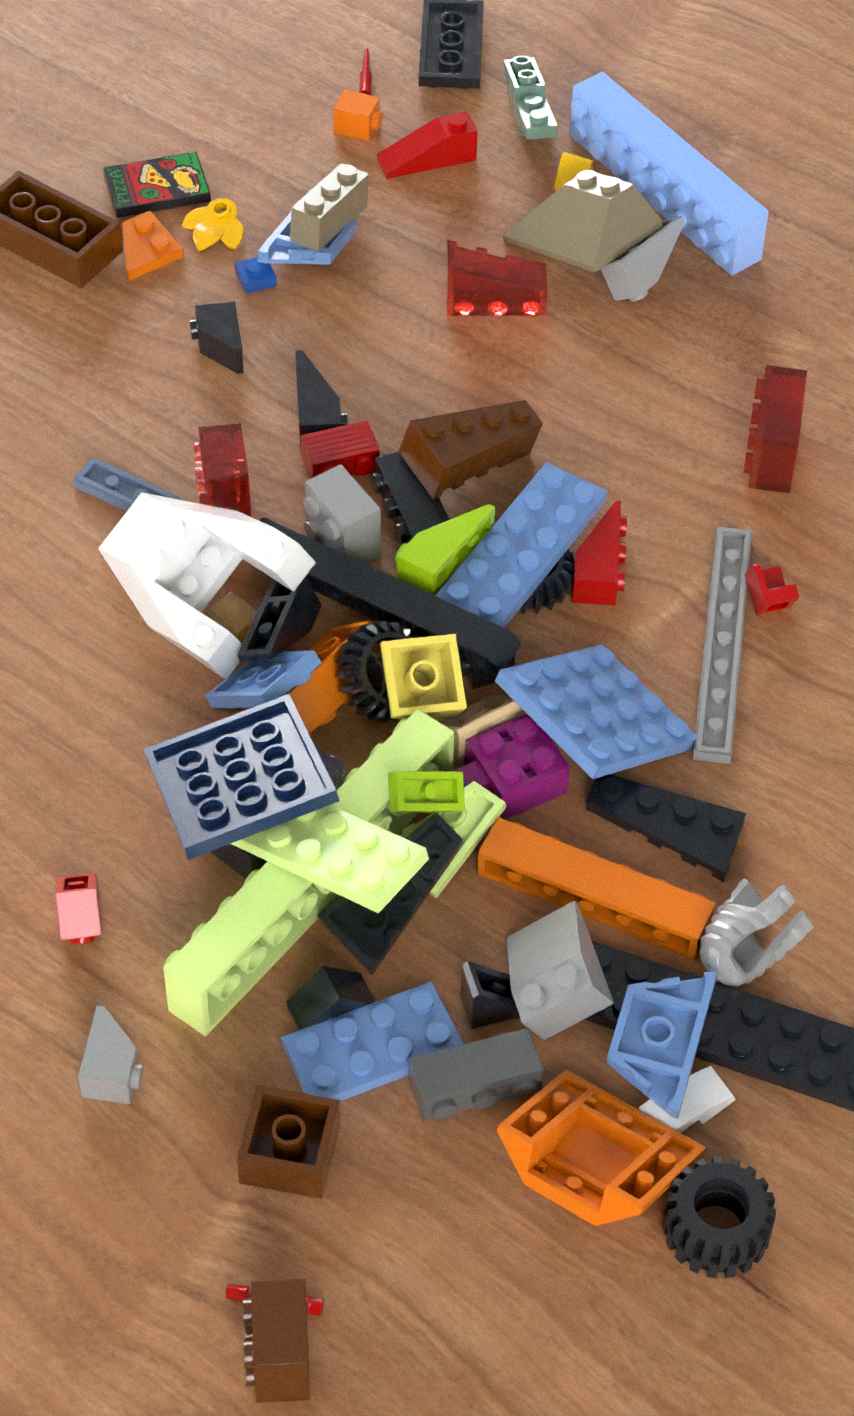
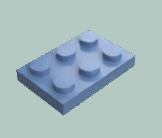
(263, 680)

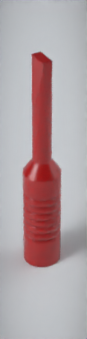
(365, 75)

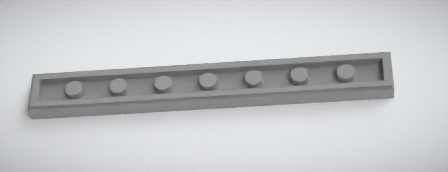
(722, 646)

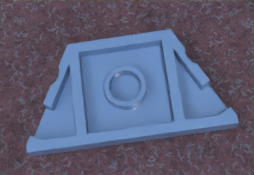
(280, 249)
(660, 1037)

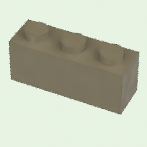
(329, 207)

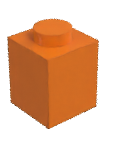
(357, 115)

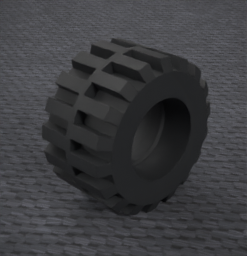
(725, 1187)

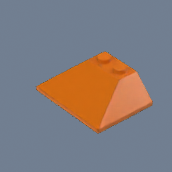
(594, 1150)

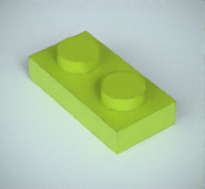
(426, 791)

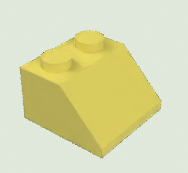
(424, 676)

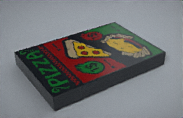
(156, 184)

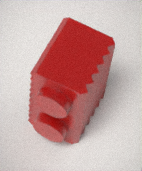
(346, 445)

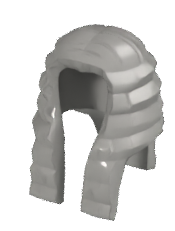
(729, 940)

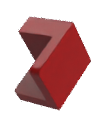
(769, 589)

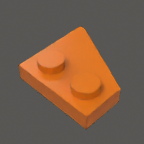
(148, 245)

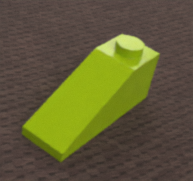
(440, 550)

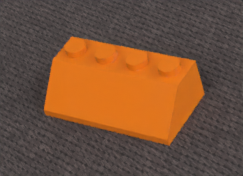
(320, 695)

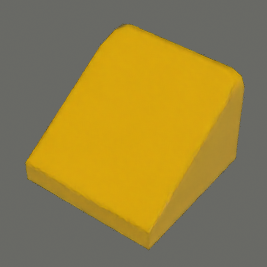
(569, 167)

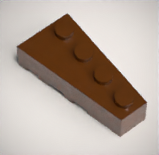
(468, 443)

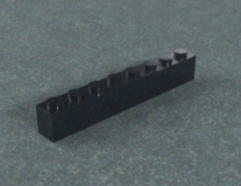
(413, 512)

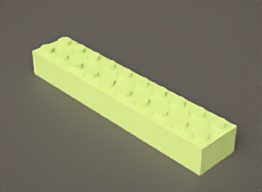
(279, 906)

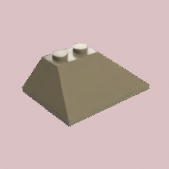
(587, 222)

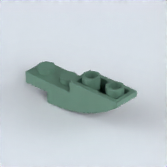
(528, 98)

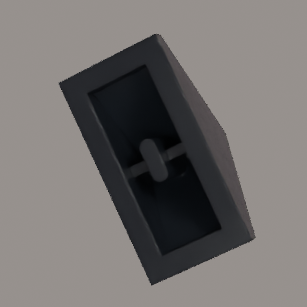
(328, 995)
(486, 995)

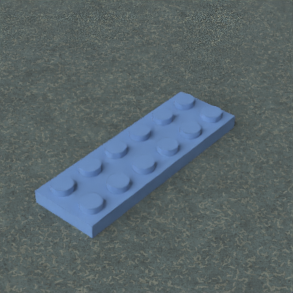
(524, 545)

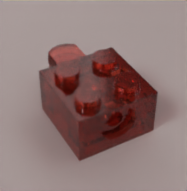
(222, 468)

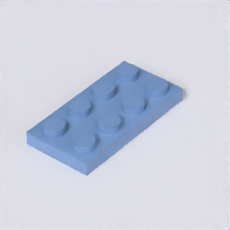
(369, 1043)

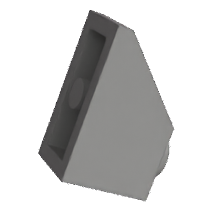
(109, 1062)

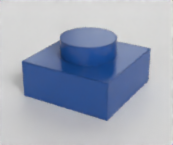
(255, 275)

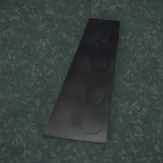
(691, 827)
(372, 934)

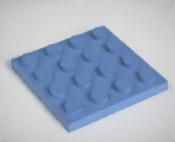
(596, 710)

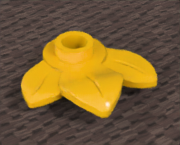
(211, 226)

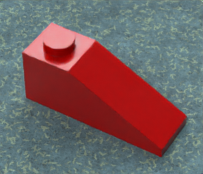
(435, 145)

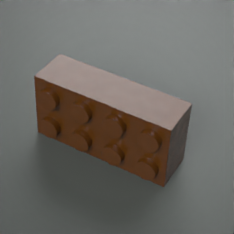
(56, 230)

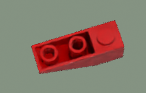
(598, 561)

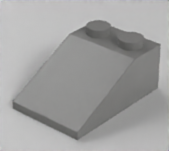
(556, 972)

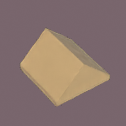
(477, 718)

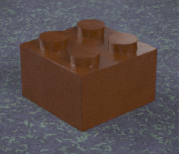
(289, 1141)
(277, 1340)

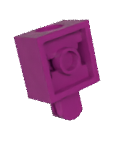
(516, 765)

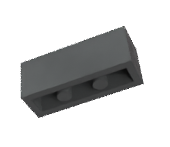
(475, 1074)

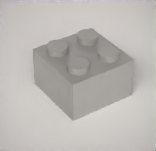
(342, 515)

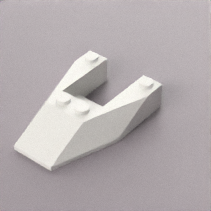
(177, 558)

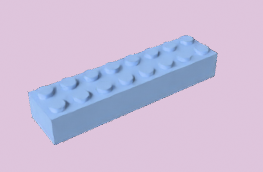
(668, 173)

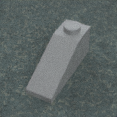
(643, 264)

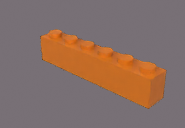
(603, 889)

